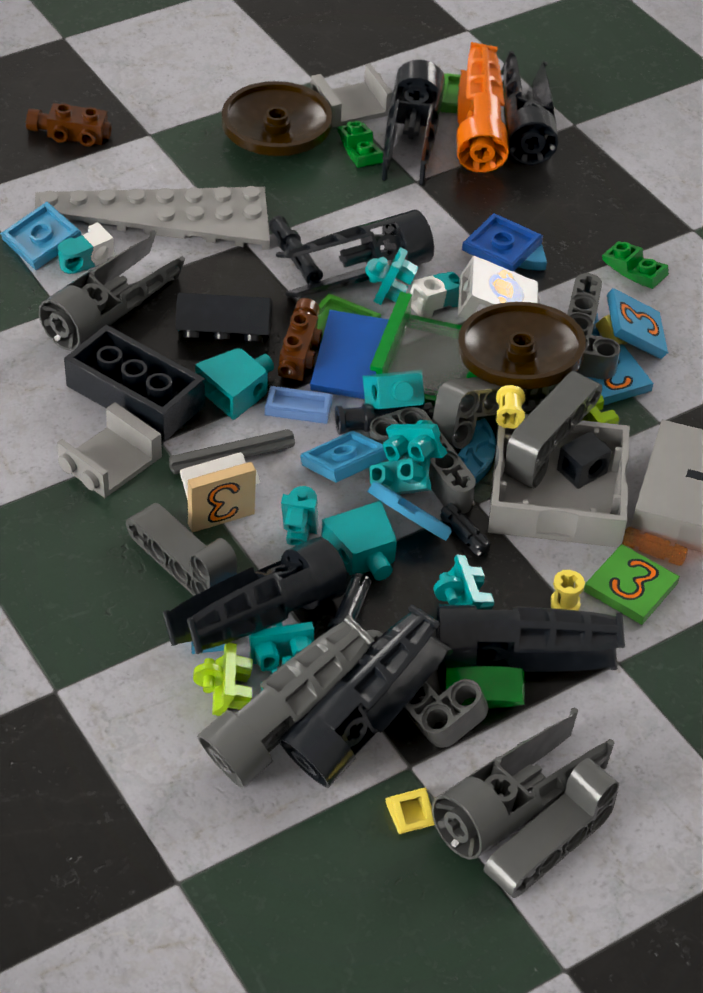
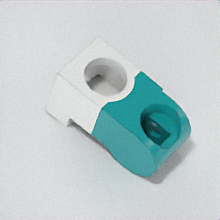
(86, 250)
(435, 293)

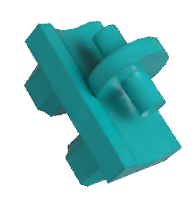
(380, 271)
(413, 441)
(402, 475)
(300, 514)
(462, 585)
(279, 641)

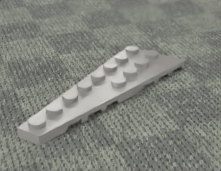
(210, 213)

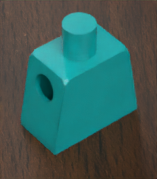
(235, 380)
(394, 389)
(363, 539)

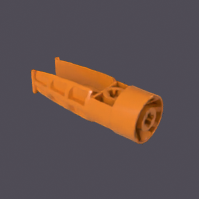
(481, 133)

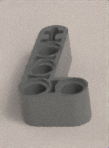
(600, 352)
(465, 399)
(548, 426)
(448, 475)
(180, 551)
(445, 708)
(556, 830)

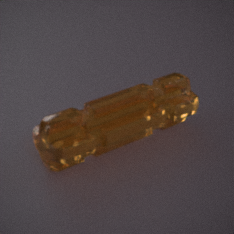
(655, 546)

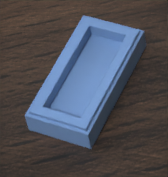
(298, 404)

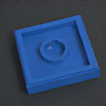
(502, 242)

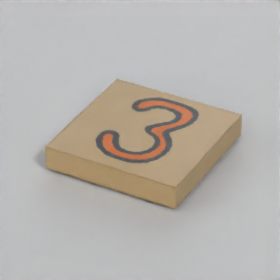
(221, 496)

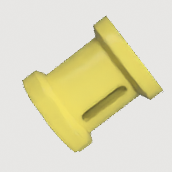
(510, 403)
(564, 588)

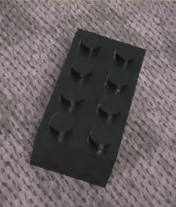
(142, 381)

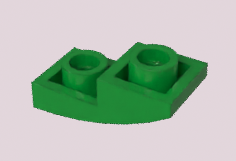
(359, 144)
(630, 263)
(499, 684)

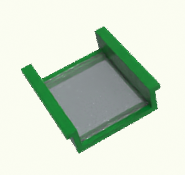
(420, 344)

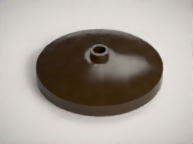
(276, 118)
(521, 345)

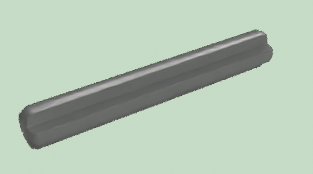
(249, 447)

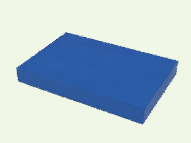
(346, 353)

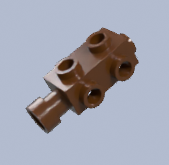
(73, 122)
(299, 341)

